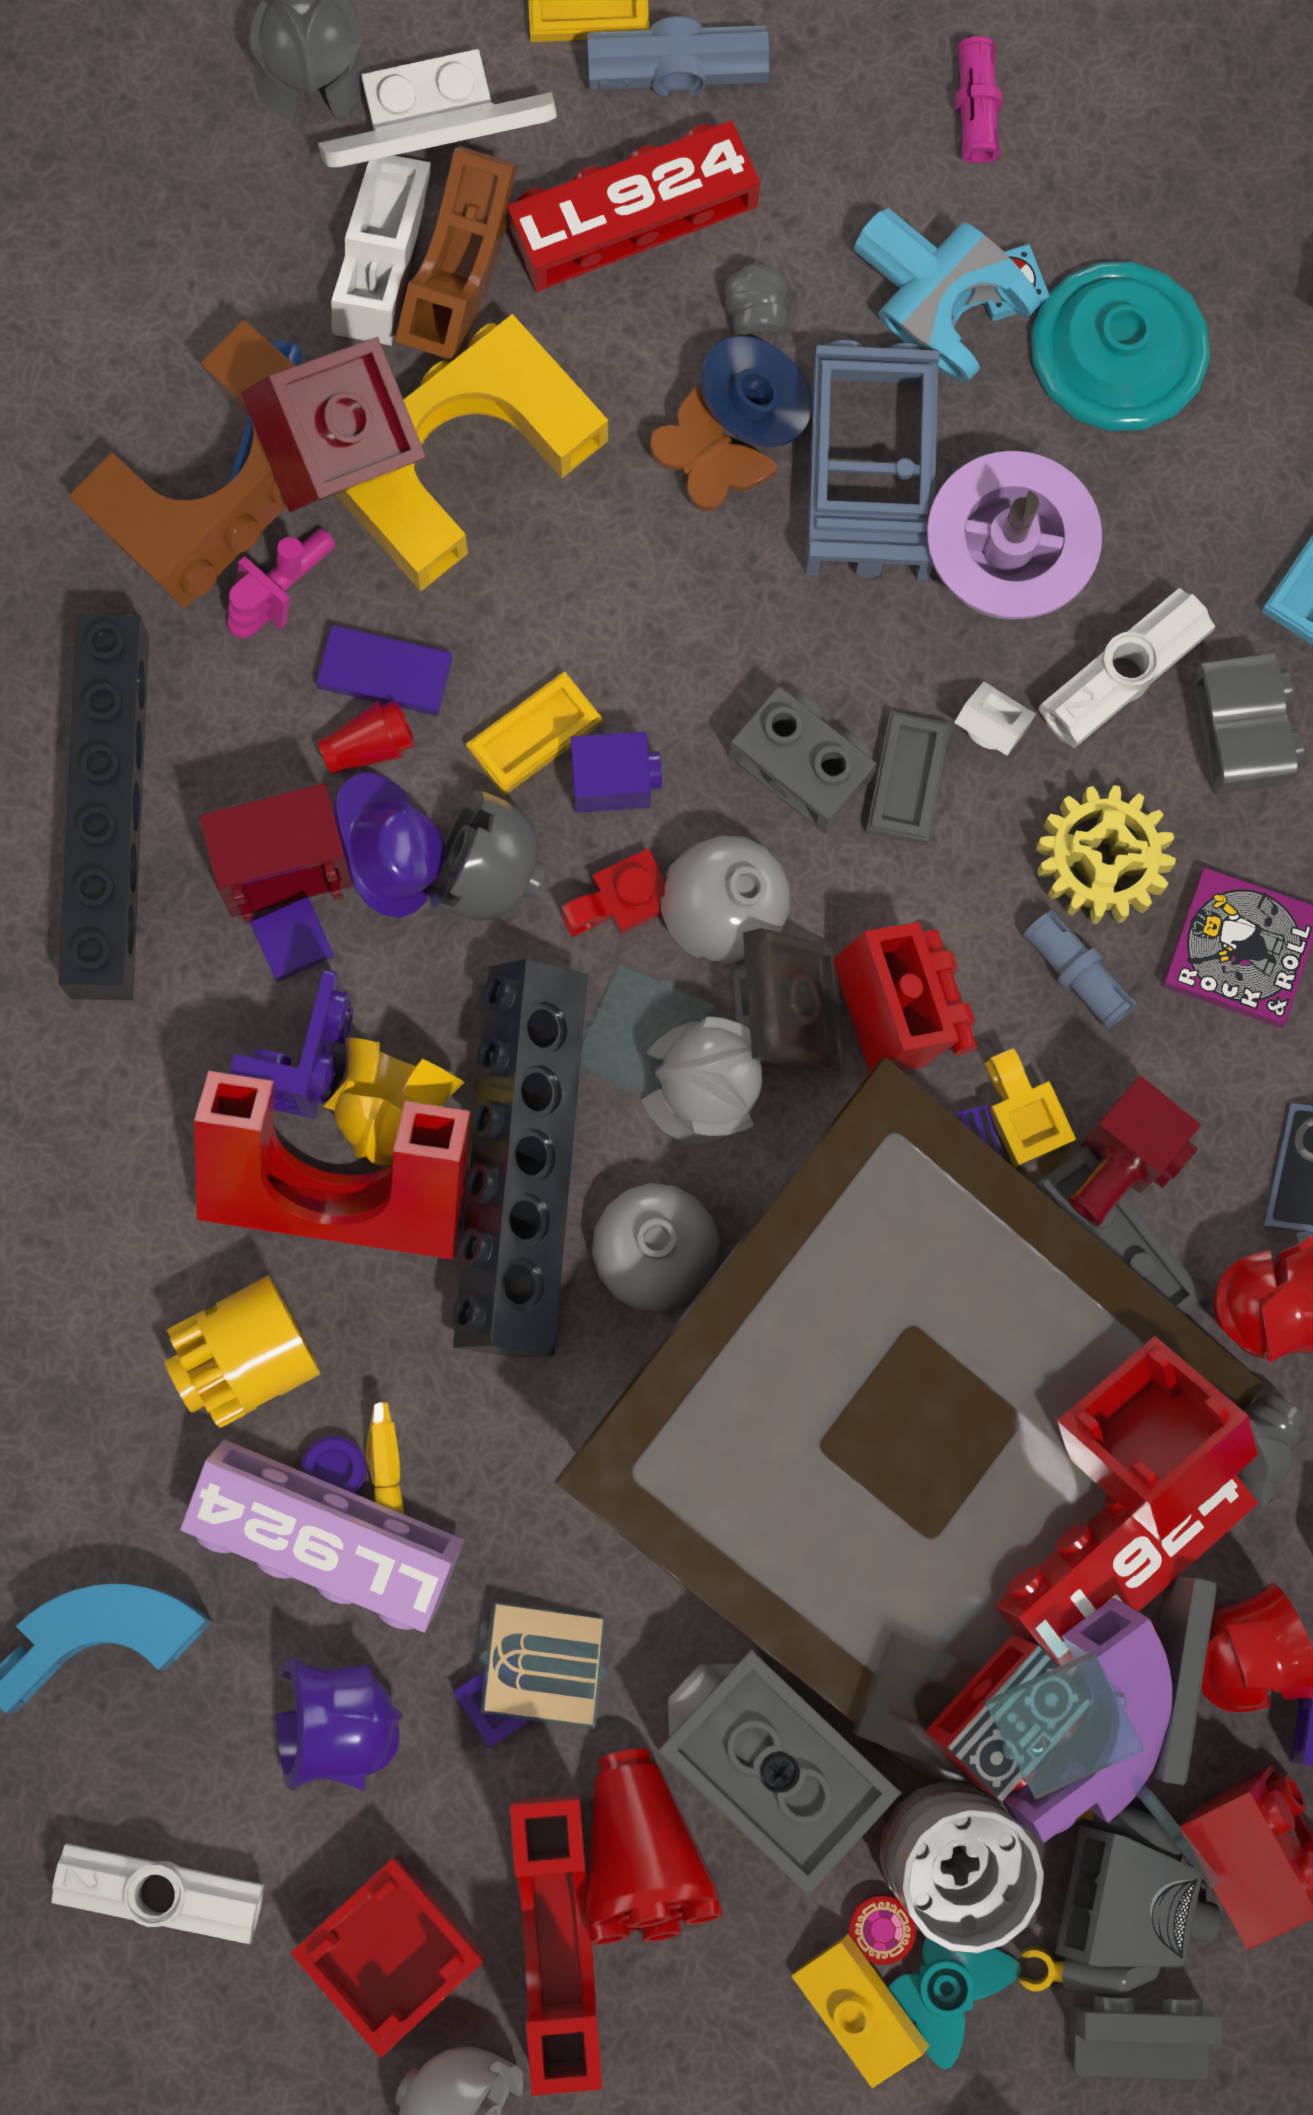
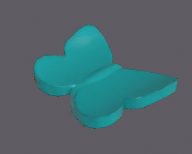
(946, 1990)

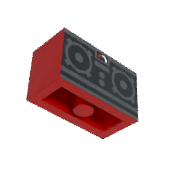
(968, 1730)

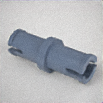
(1080, 969)

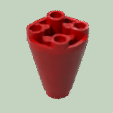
(643, 1856)

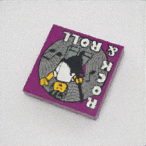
(1242, 948)

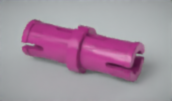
(978, 100)

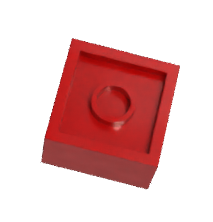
(1158, 1437)
(388, 1956)

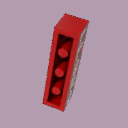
(633, 204)
(1112, 1560)

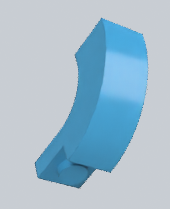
(121, 1614)

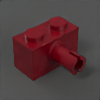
(1138, 1144)

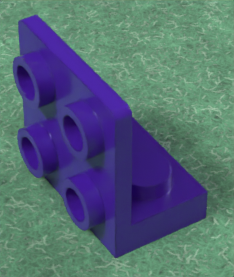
(315, 1081)

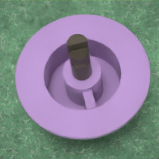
(1014, 535)

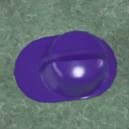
(387, 844)

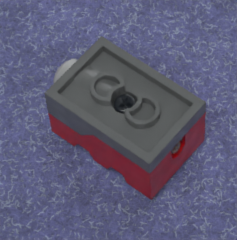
(773, 1766)

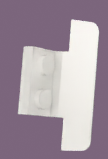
(430, 107)

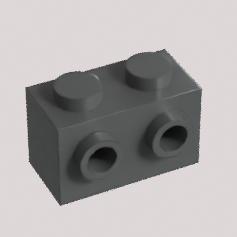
(803, 758)

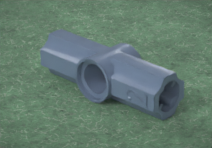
(678, 56)

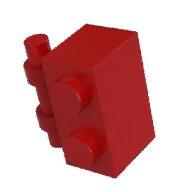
(904, 996)

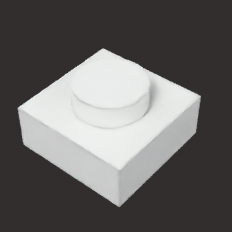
(994, 719)

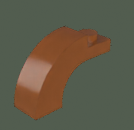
(461, 256)

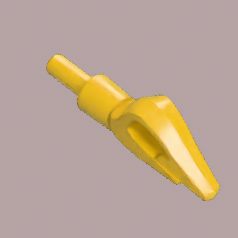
(383, 1459)

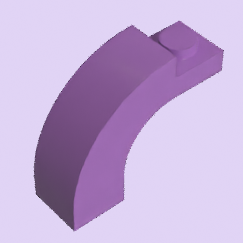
(1140, 1670)

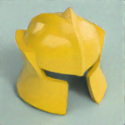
(374, 1093)

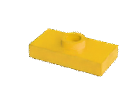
(860, 2011)

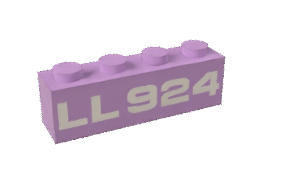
(321, 1536)

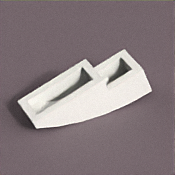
(380, 249)

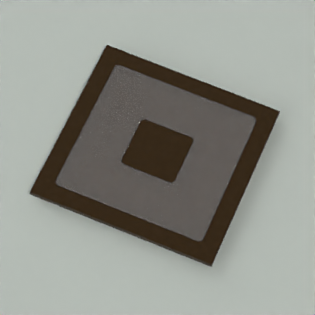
(875, 1400)

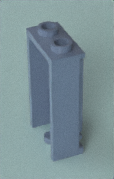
(867, 530)

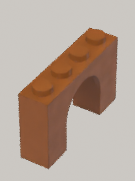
(194, 540)

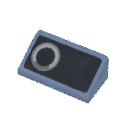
(1292, 1187)

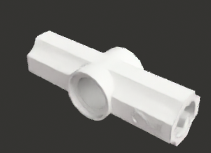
(1151, 644)
(114, 1886)

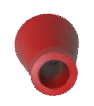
(368, 739)

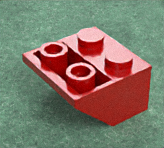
(1260, 1852)

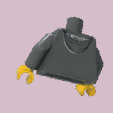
(1125, 1909)

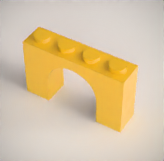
(499, 377)

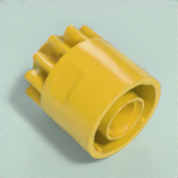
(239, 1354)

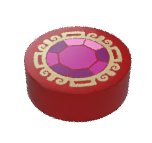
(882, 1929)

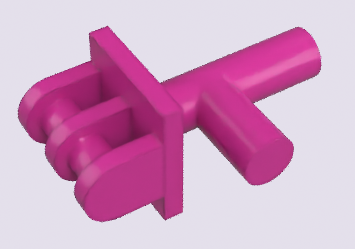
(262, 596)

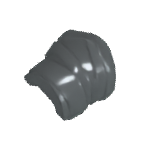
(757, 300)

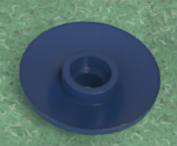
(755, 391)

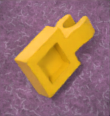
(1028, 1118)

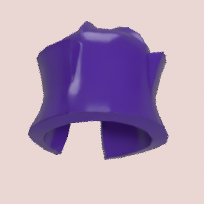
(339, 1726)

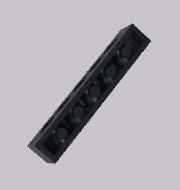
(104, 807)
(534, 1188)

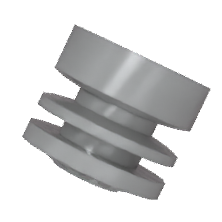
(990, 1887)

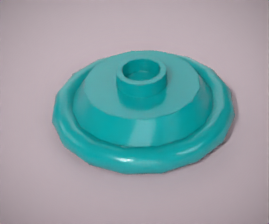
(1120, 346)

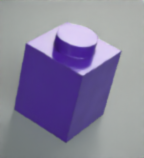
(614, 772)

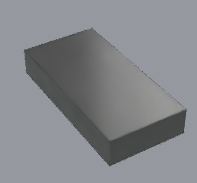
(908, 778)

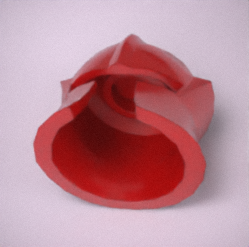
(1269, 1303)
(1257, 1650)

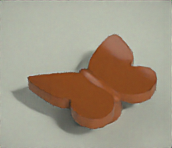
(707, 455)

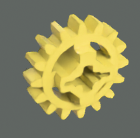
(1079, 851)

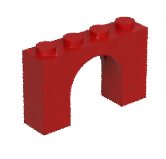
(257, 1184)
(556, 1945)

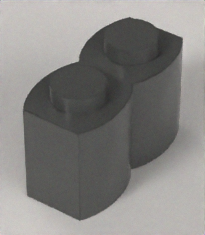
(1247, 723)

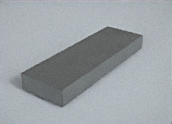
(1125, 1234)
(1185, 1638)

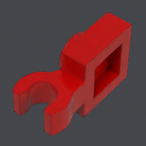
(625, 893)

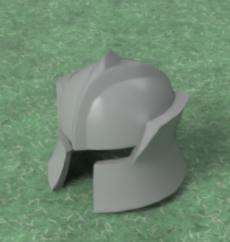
(704, 1081)

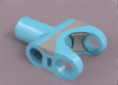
(941, 284)

